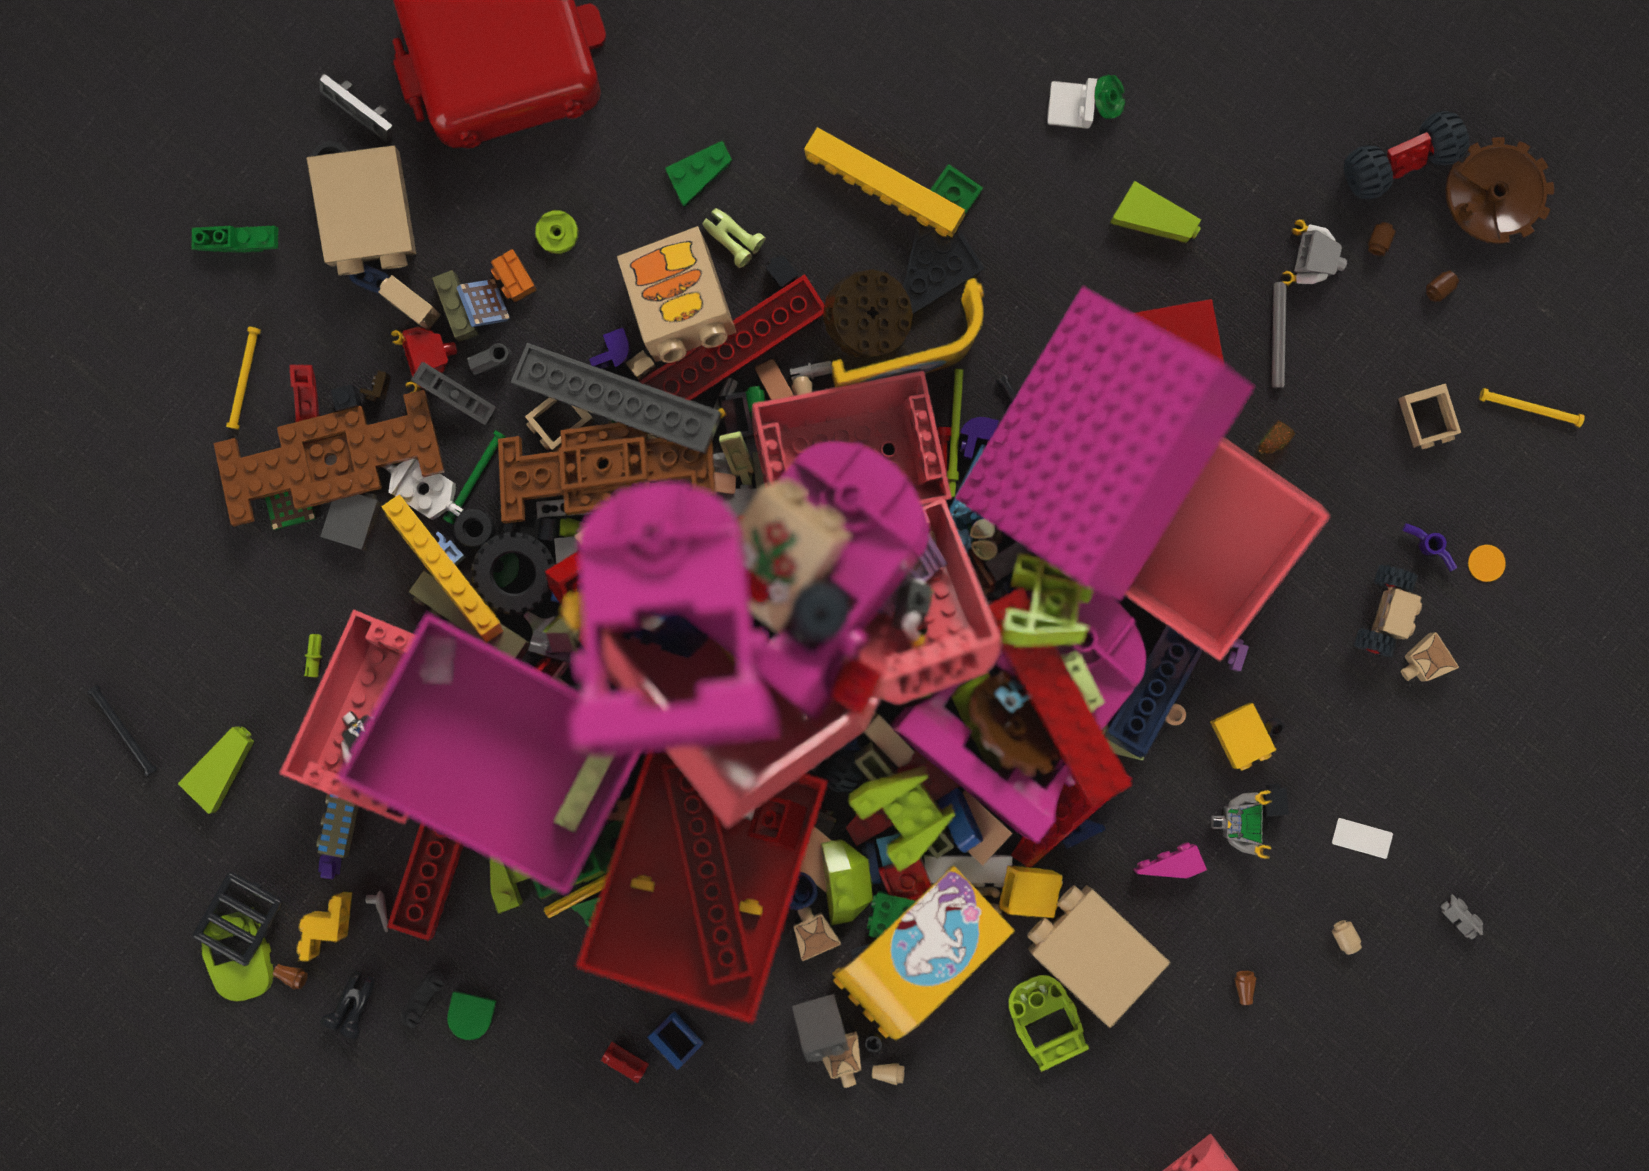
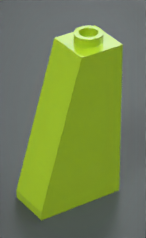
(1155, 215)
(216, 771)

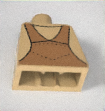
(1428, 659)
(814, 934)
(845, 1064)

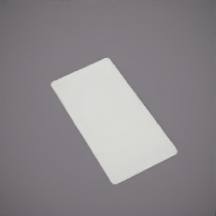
(1362, 838)

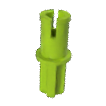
(313, 655)

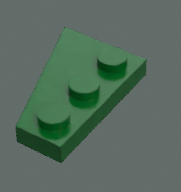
(697, 170)

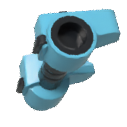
(1014, 699)

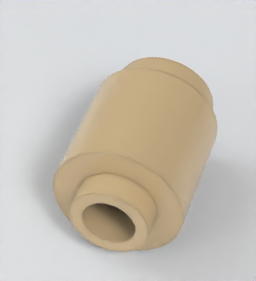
(1346, 937)

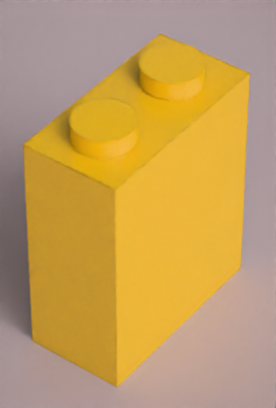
(1243, 736)
(1030, 891)

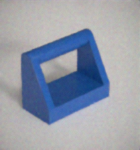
(666, 1048)

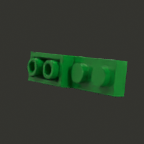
(235, 239)

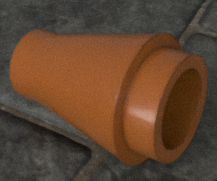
(291, 976)
(1245, 986)

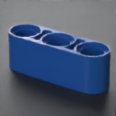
(963, 824)

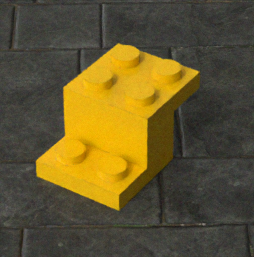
(324, 926)

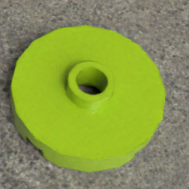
(549, 224)

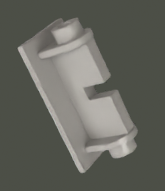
(1469, 923)

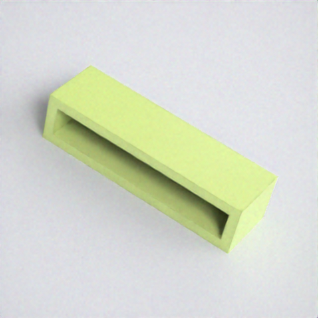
(582, 791)

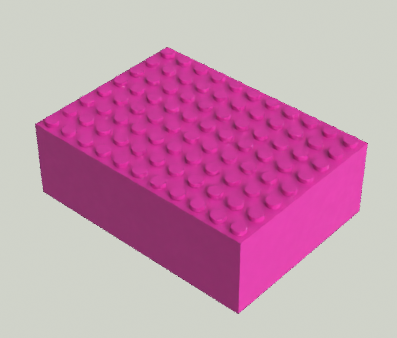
(1103, 443)
(484, 757)

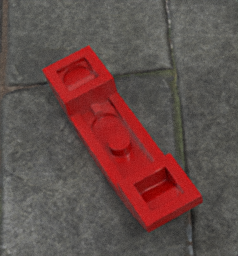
(305, 392)

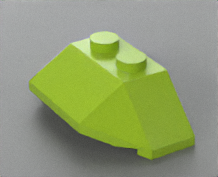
(846, 881)

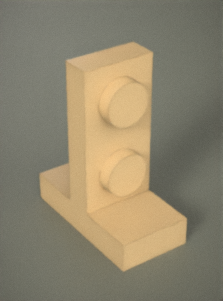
(641, 365)

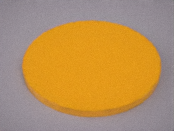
(1486, 563)

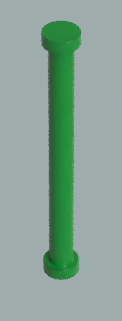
(475, 475)

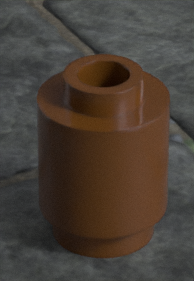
(1381, 239)
(1442, 286)

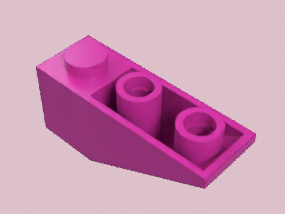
(1179, 864)

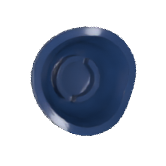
(803, 893)

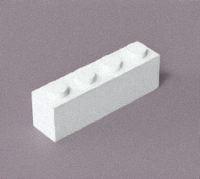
(991, 872)

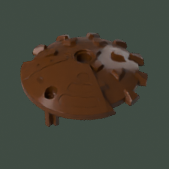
(1517, 178)
(1015, 735)

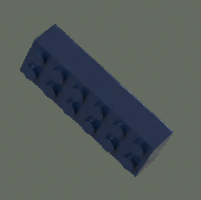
(1151, 700)

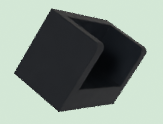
(737, 413)

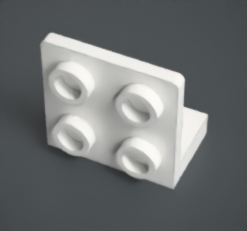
(1072, 104)

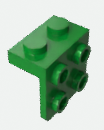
(886, 911)

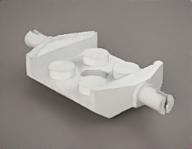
(406, 481)

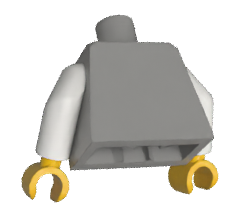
(1317, 255)

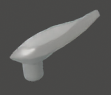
(380, 902)

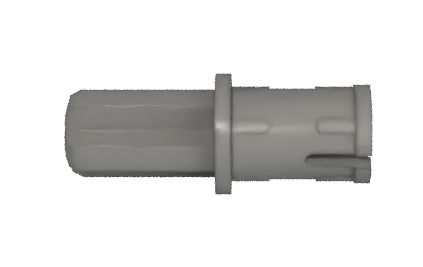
(812, 370)

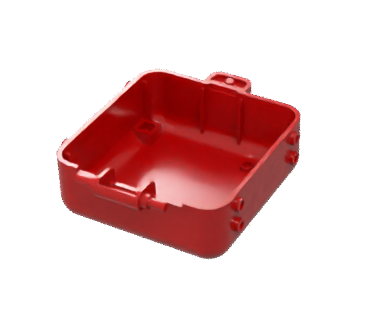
(496, 64)

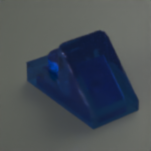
(1086, 830)

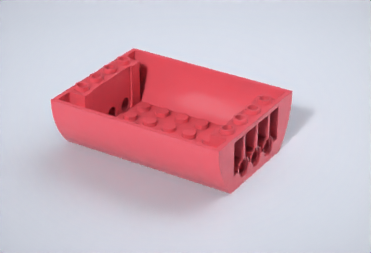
(959, 627)
(355, 683)

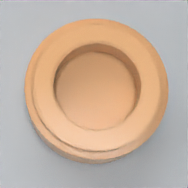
(1176, 715)

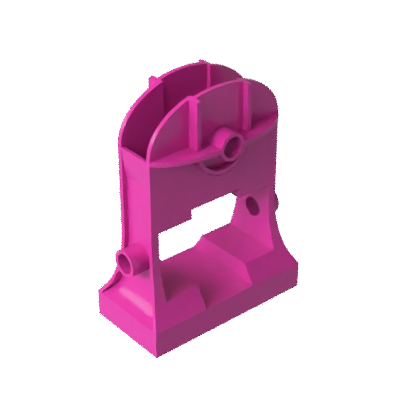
(885, 544)
(659, 555)
(1116, 664)

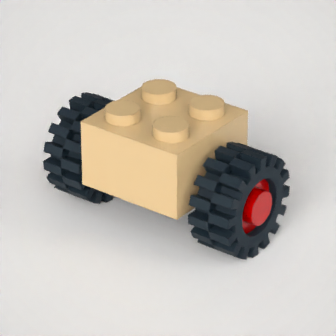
(1395, 612)

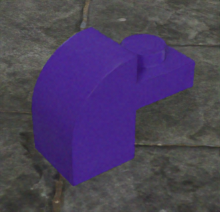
(618, 352)
(976, 429)

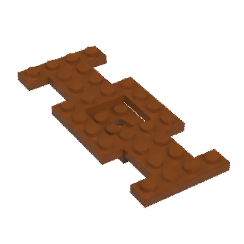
(304, 468)
(575, 468)

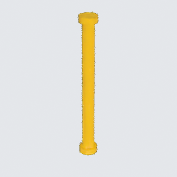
(243, 378)
(1576, 419)

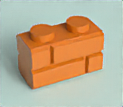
(513, 276)

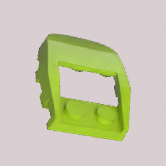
(231, 978)
(1035, 1000)

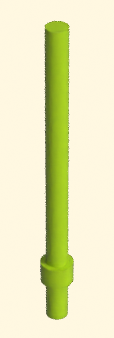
(952, 473)

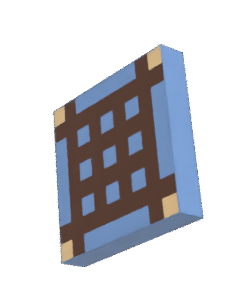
(483, 302)

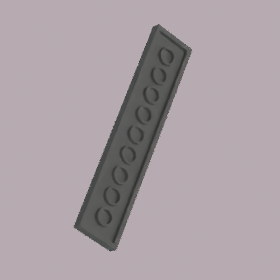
(616, 398)

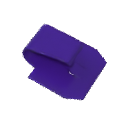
(329, 866)

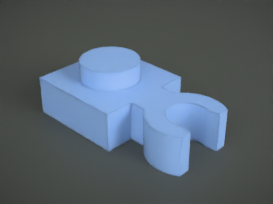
(450, 549)

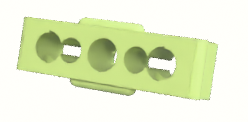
(1083, 680)

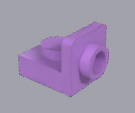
(1238, 656)

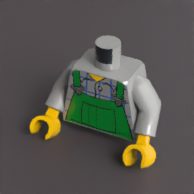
(1243, 823)

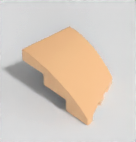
(992, 830)
(812, 860)

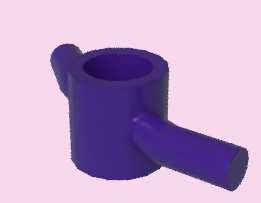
(1424, 547)

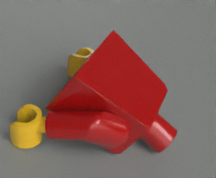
(426, 347)

